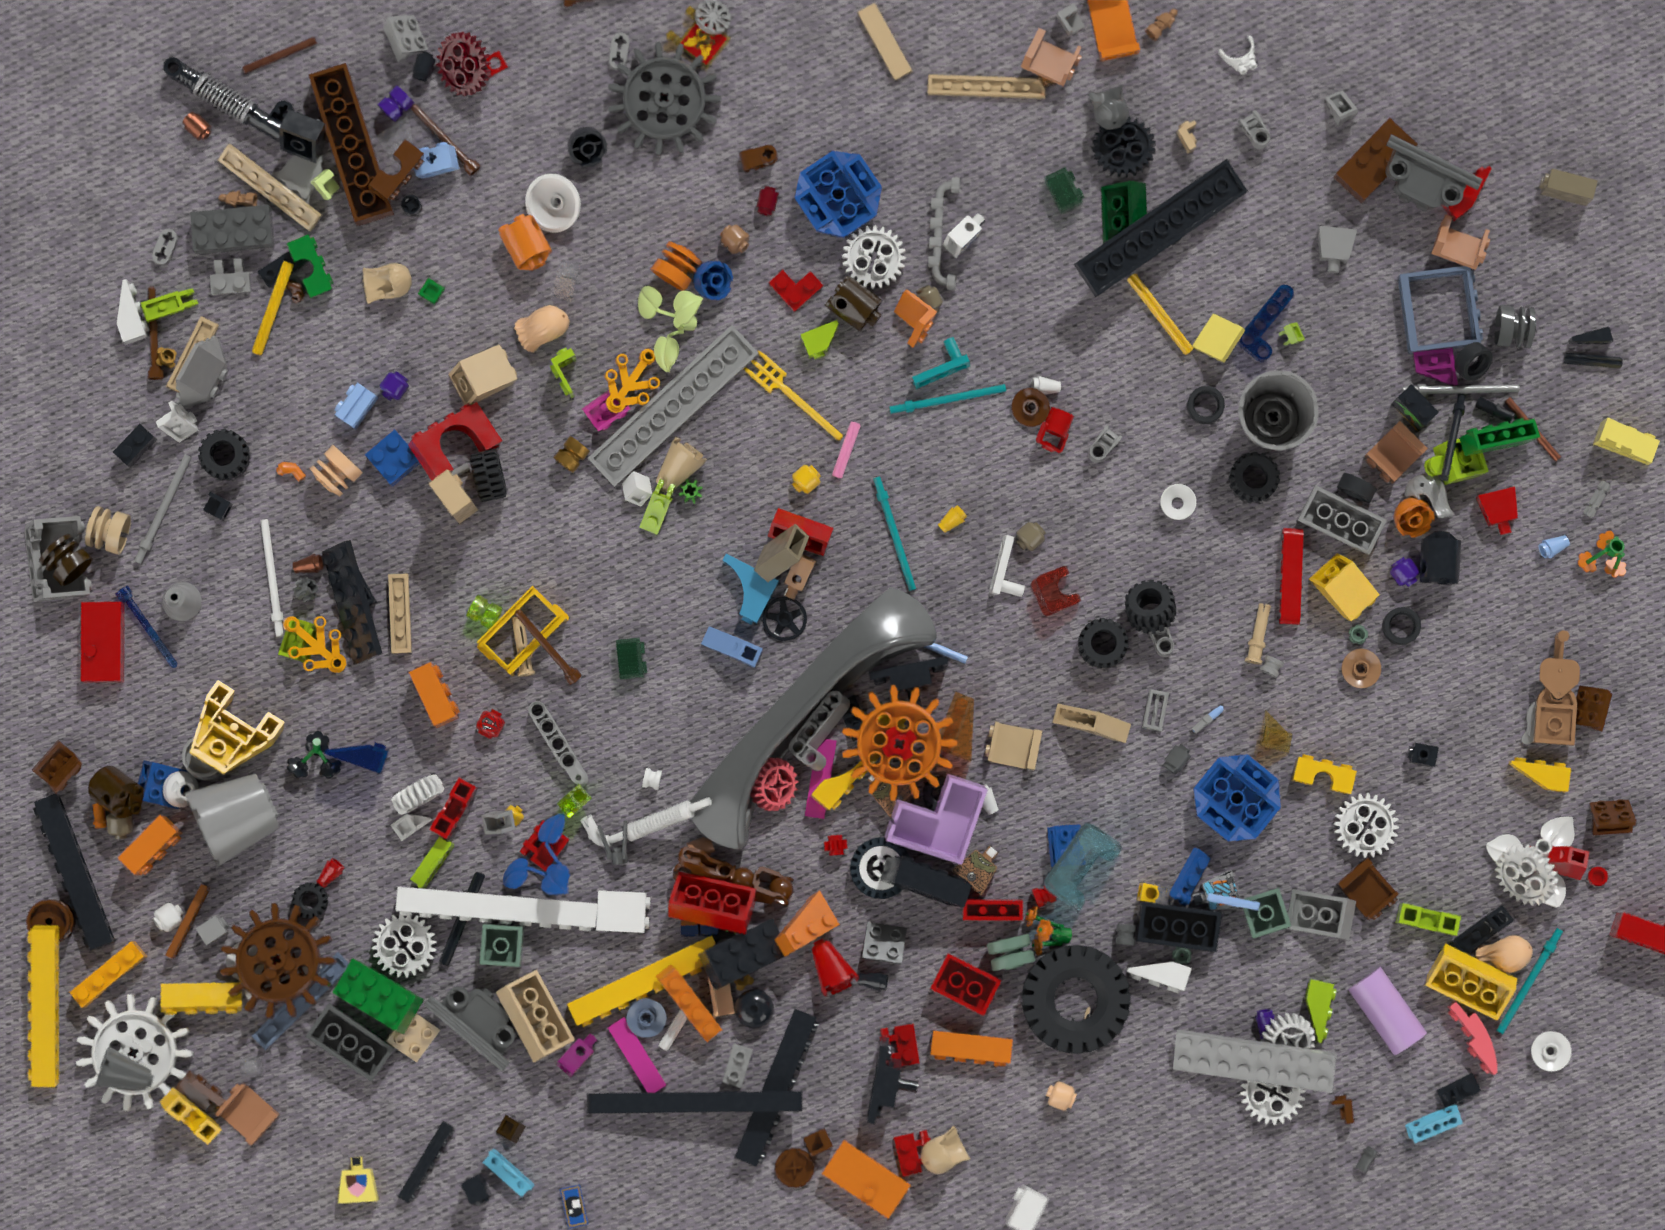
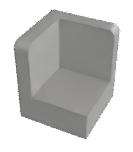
(1070, 19)

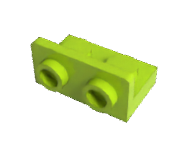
(292, 639)

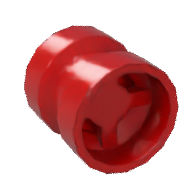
(1042, 896)

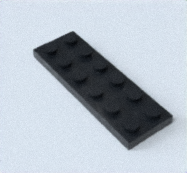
(352, 602)

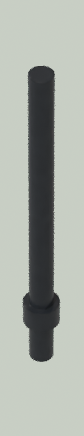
(1458, 411)

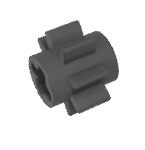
(305, 589)

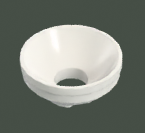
(1180, 491)
(172, 788)

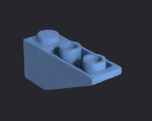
(732, 647)

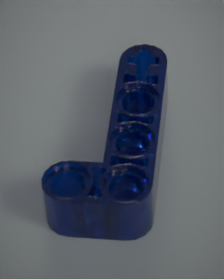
(1267, 319)

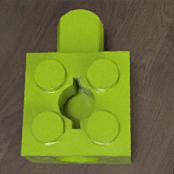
(1462, 466)

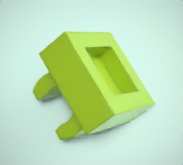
(1294, 334)

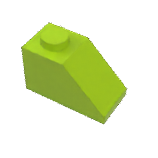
(819, 339)

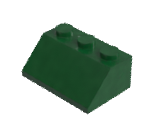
(1122, 206)

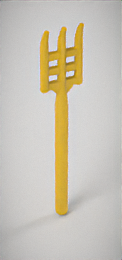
(778, 383)

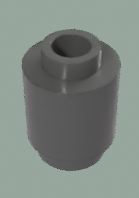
(1177, 759)

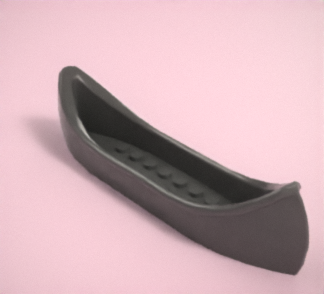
(882, 631)

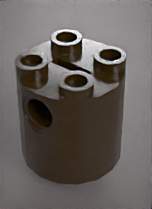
(855, 304)
(116, 792)

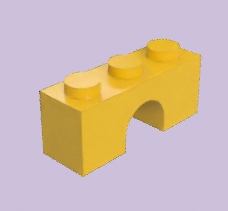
(1341, 777)
(186, 1111)

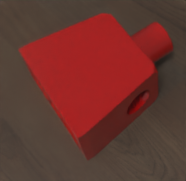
(1499, 508)

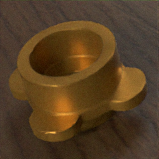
(170, 353)
(741, 984)

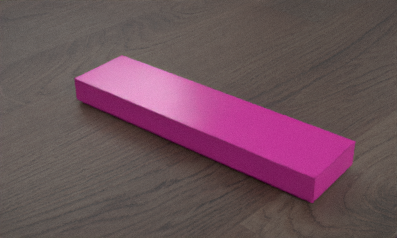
(813, 808)
(637, 1056)

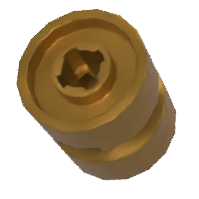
(571, 454)

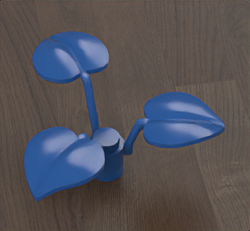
(556, 875)

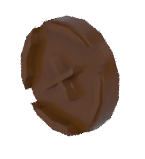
(794, 1167)

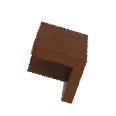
(818, 1142)

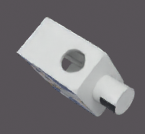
(963, 234)

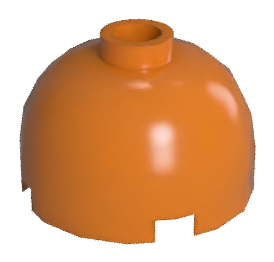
(1413, 517)

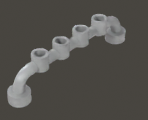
(937, 224)

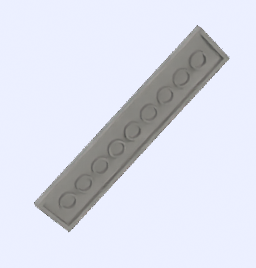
(673, 406)

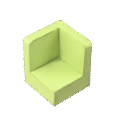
(325, 184)

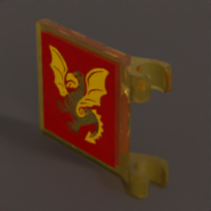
(698, 42)

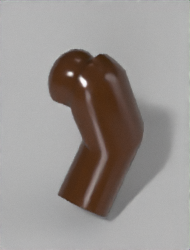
(296, 291)

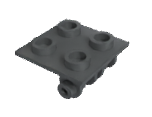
(884, 943)

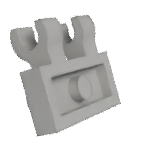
(232, 282)

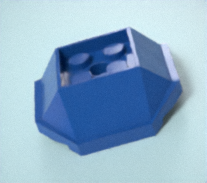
(838, 173)
(1258, 793)

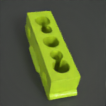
(432, 862)

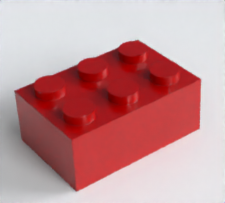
(965, 984)

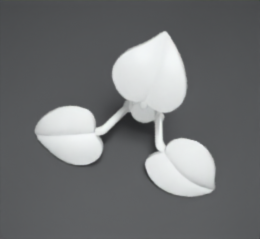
(1553, 833)

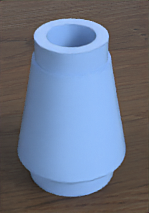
(1553, 546)

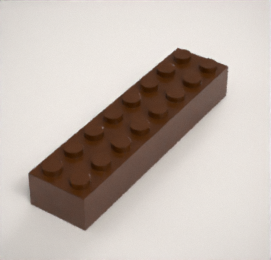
(349, 142)

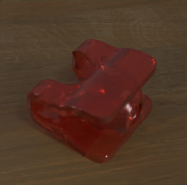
(1048, 593)

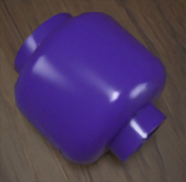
(394, 386)
(1404, 572)

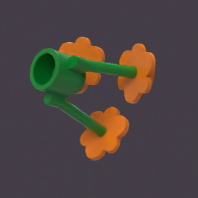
(1612, 547)
(1059, 933)

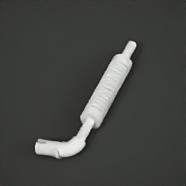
(647, 824)

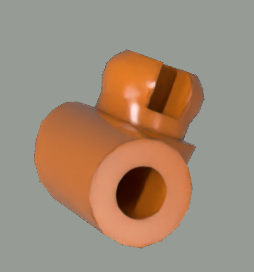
(290, 468)

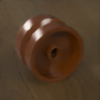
(57, 911)

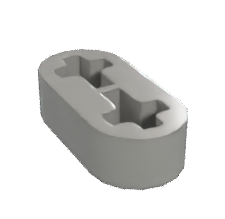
(614, 50)
(160, 245)

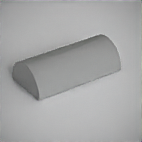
(1342, 519)

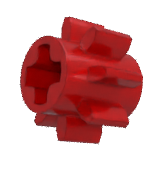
(835, 845)

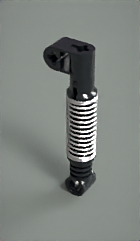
(223, 98)

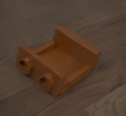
(1368, 889)

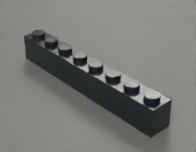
(74, 872)
(778, 1079)

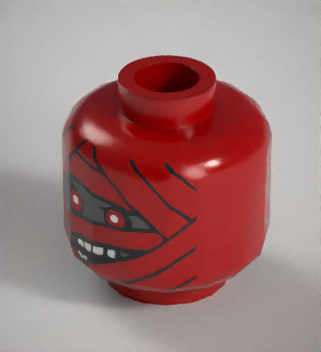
(490, 724)

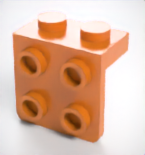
(917, 315)

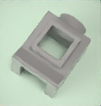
(493, 825)

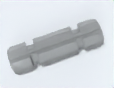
(1597, 499)

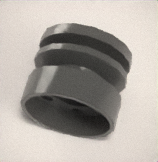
(1520, 326)

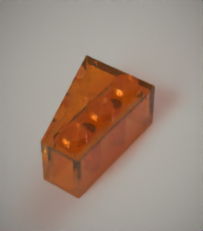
(961, 729)

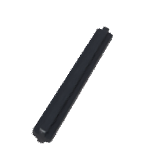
(459, 925)

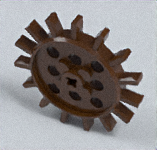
(283, 950)

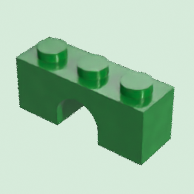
(305, 249)

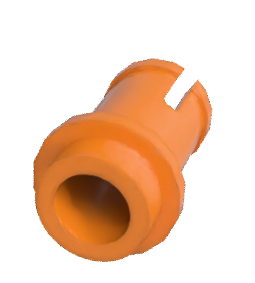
(99, 816)

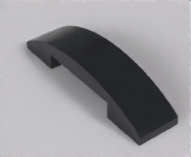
(1482, 930)

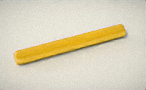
(272, 308)
(1160, 314)

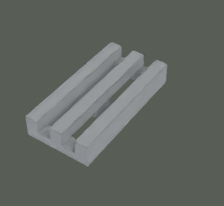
(1146, 715)

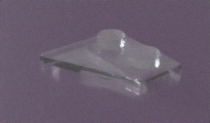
(394, 136)

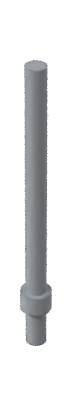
(1423, 389)
(145, 544)

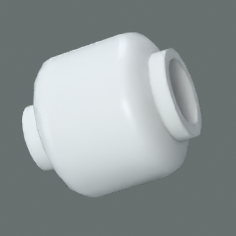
(168, 917)

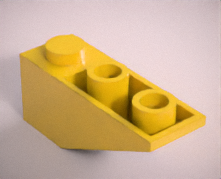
(1547, 776)

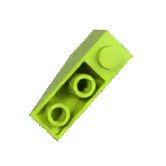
(1318, 1001)

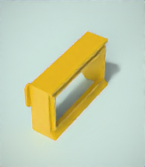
(560, 617)

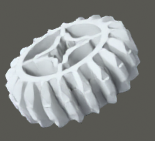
(417, 794)
(1299, 1028)

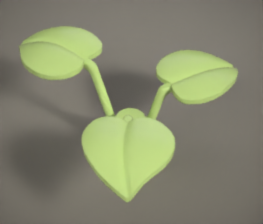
(685, 305)

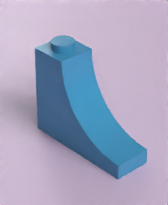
(755, 588)

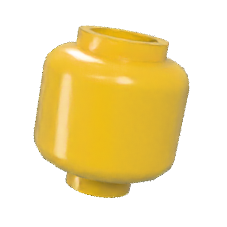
(806, 479)

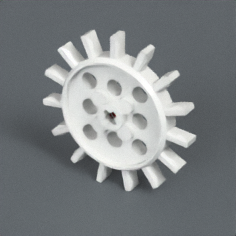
(154, 1026)

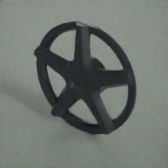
(784, 619)

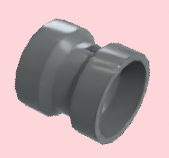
(1125, 934)

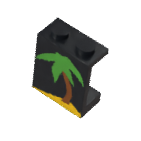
(1415, 407)

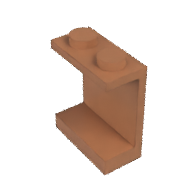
(1050, 60)
(1460, 246)
(1395, 452)
(247, 1113)

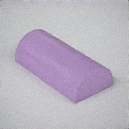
(1387, 1011)

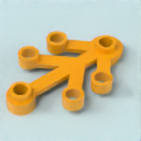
(629, 382)
(317, 646)

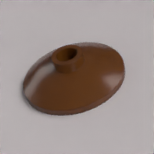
(1022, 410)

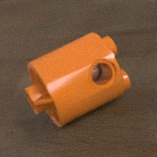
(525, 242)

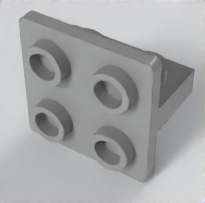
(404, 36)

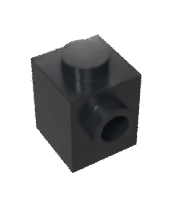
(1423, 754)

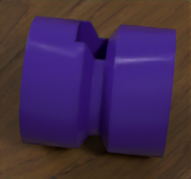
(395, 103)

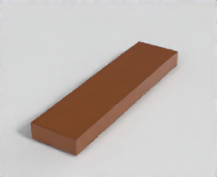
(187, 921)

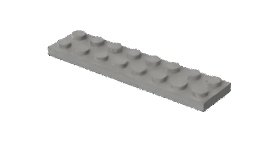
(1254, 1061)

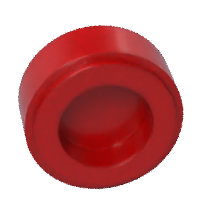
(1597, 876)

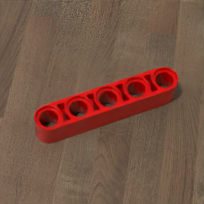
(1291, 576)

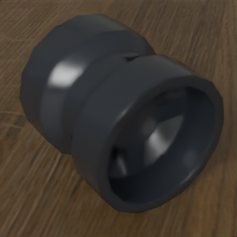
(410, 202)

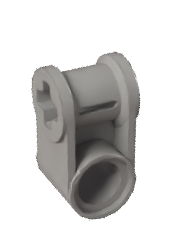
(1254, 126)
(1105, 442)
(1160, 637)

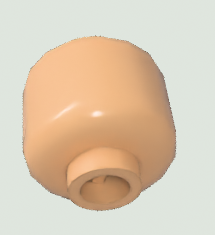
(1061, 1096)

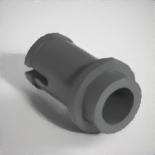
(1366, 1159)

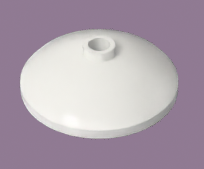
(543, 205)

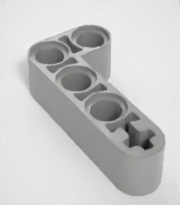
(834, 701)

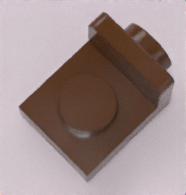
(1346, 1112)

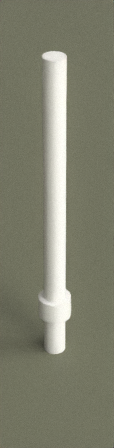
(277, 615)

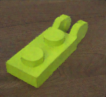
(167, 305)
(657, 508)

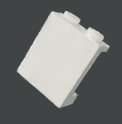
(622, 911)

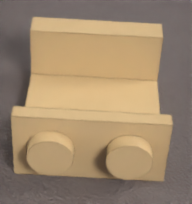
(1013, 746)

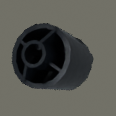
(1440, 558)

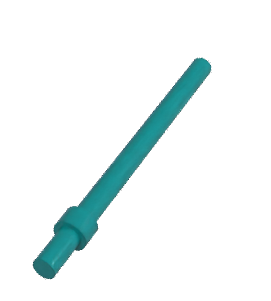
(909, 406)
(882, 496)
(1549, 947)

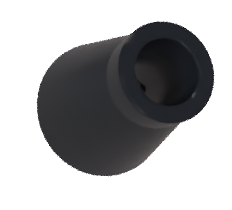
(874, 981)

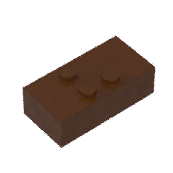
(1367, 167)

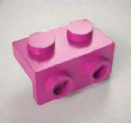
(599, 413)

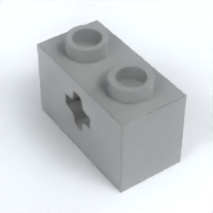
(737, 1065)

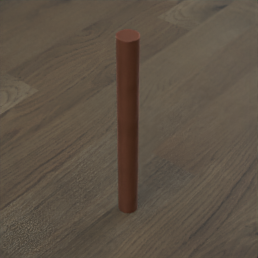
(279, 55)
(1542, 440)

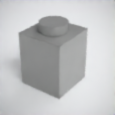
(213, 929)

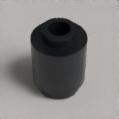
(423, 66)

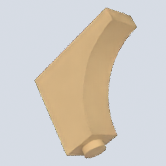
(1092, 722)

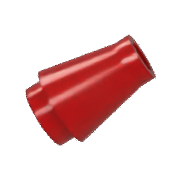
(330, 872)

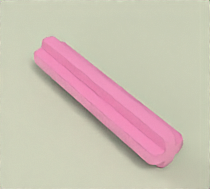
(846, 450)

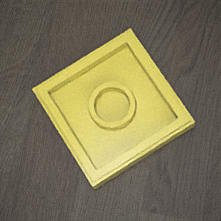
(1218, 338)

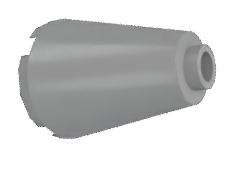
(186, 605)

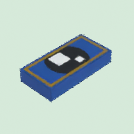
(574, 1206)

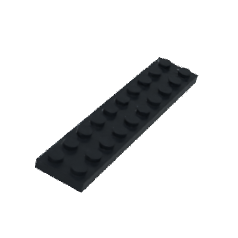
(1160, 228)

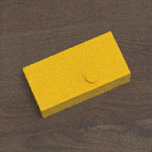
(1471, 982)

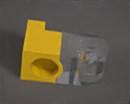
(1154, 894)

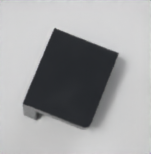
(217, 506)

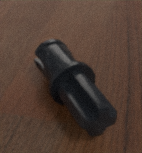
(1494, 410)

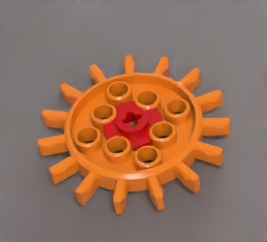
(871, 727)

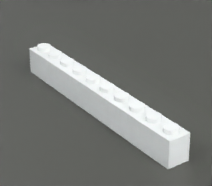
(496, 907)

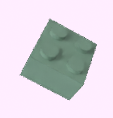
(1270, 916)
(501, 945)

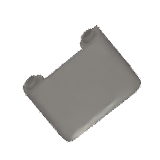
(38, 537)

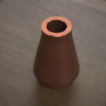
(309, 564)

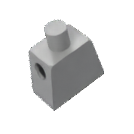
(1335, 246)

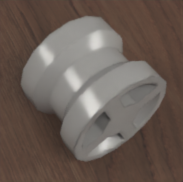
(1271, 666)

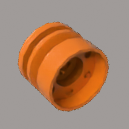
(677, 265)

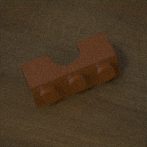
(387, 185)

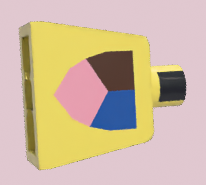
(357, 1183)

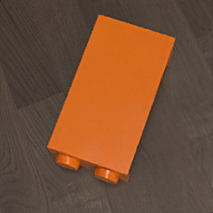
(1113, 29)

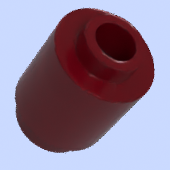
(767, 201)

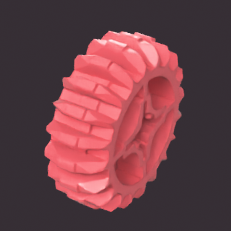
(777, 789)

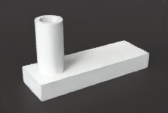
(998, 583)

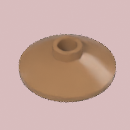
(1371, 666)

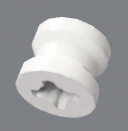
(652, 779)

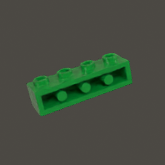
(1499, 437)

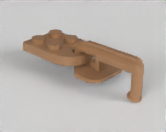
(1557, 718)

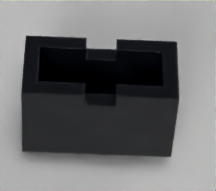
(135, 445)
(476, 1190)

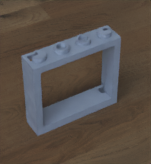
(1407, 309)

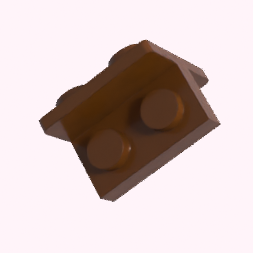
(1592, 707)
(1612, 817)

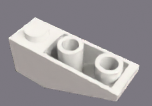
(129, 318)
(1168, 973)

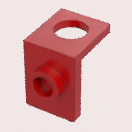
(497, 54)

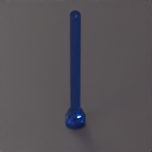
(125, 595)

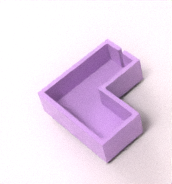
(942, 831)

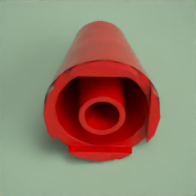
(832, 969)

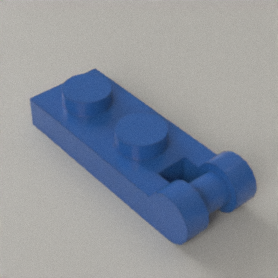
(1189, 876)

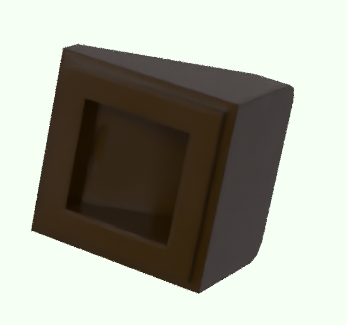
(510, 1129)

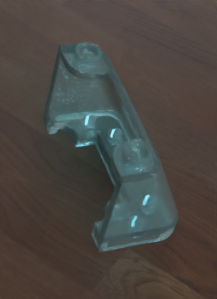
(1077, 861)

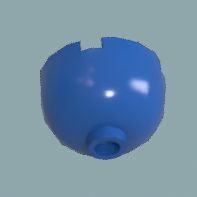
(713, 280)

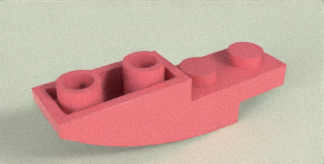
(1480, 1044)

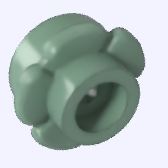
(1358, 639)
(1182, 960)

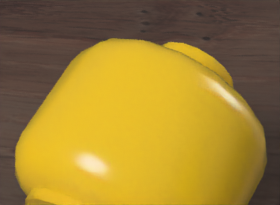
(517, 815)

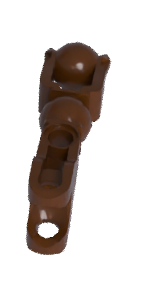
(702, 865)

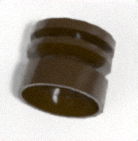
(65, 560)

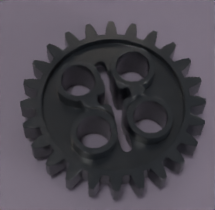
(1130, 161)

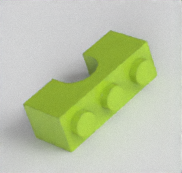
(1428, 919)

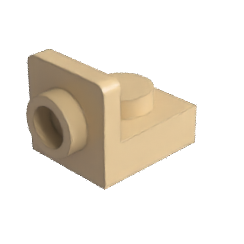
(1187, 140)

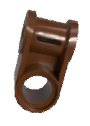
(754, 158)

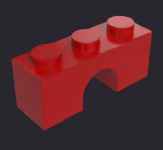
(454, 808)

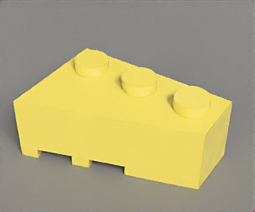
(1626, 441)

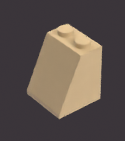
(483, 375)

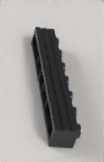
(426, 1161)

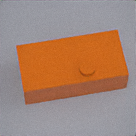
(866, 1179)

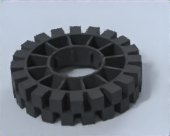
(1112, 999)

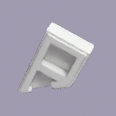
(409, 825)

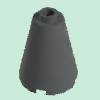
(122, 1072)

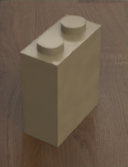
(1568, 187)
(781, 553)

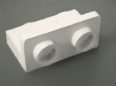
(178, 422)

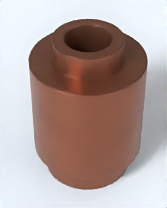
(197, 126)

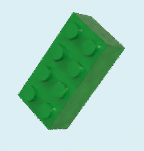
(378, 996)

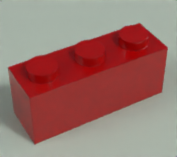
(818, 533)
(993, 909)

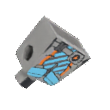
(1220, 885)

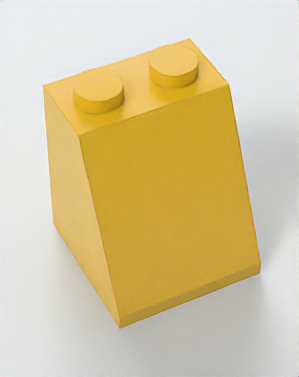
(1344, 586)

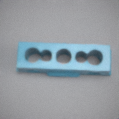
(1434, 1123)
(508, 1172)

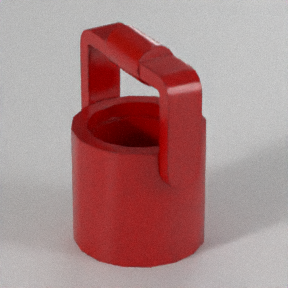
(1057, 424)

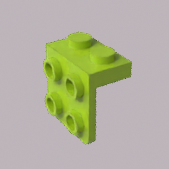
(563, 358)

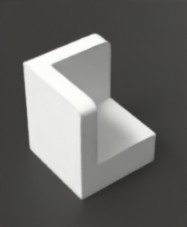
(637, 488)

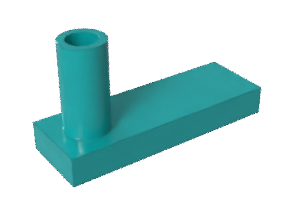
(956, 364)

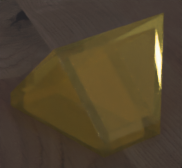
(1274, 735)

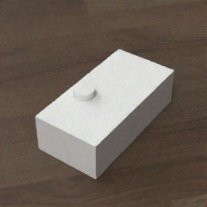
(1026, 1208)

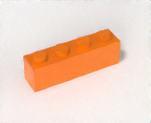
(688, 1003)
(971, 1047)

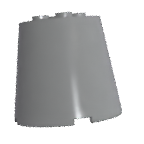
(1288, 399)
(233, 815)

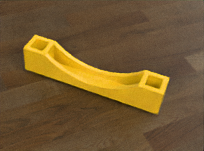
(831, 789)

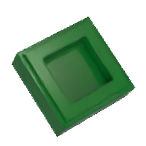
(431, 291)

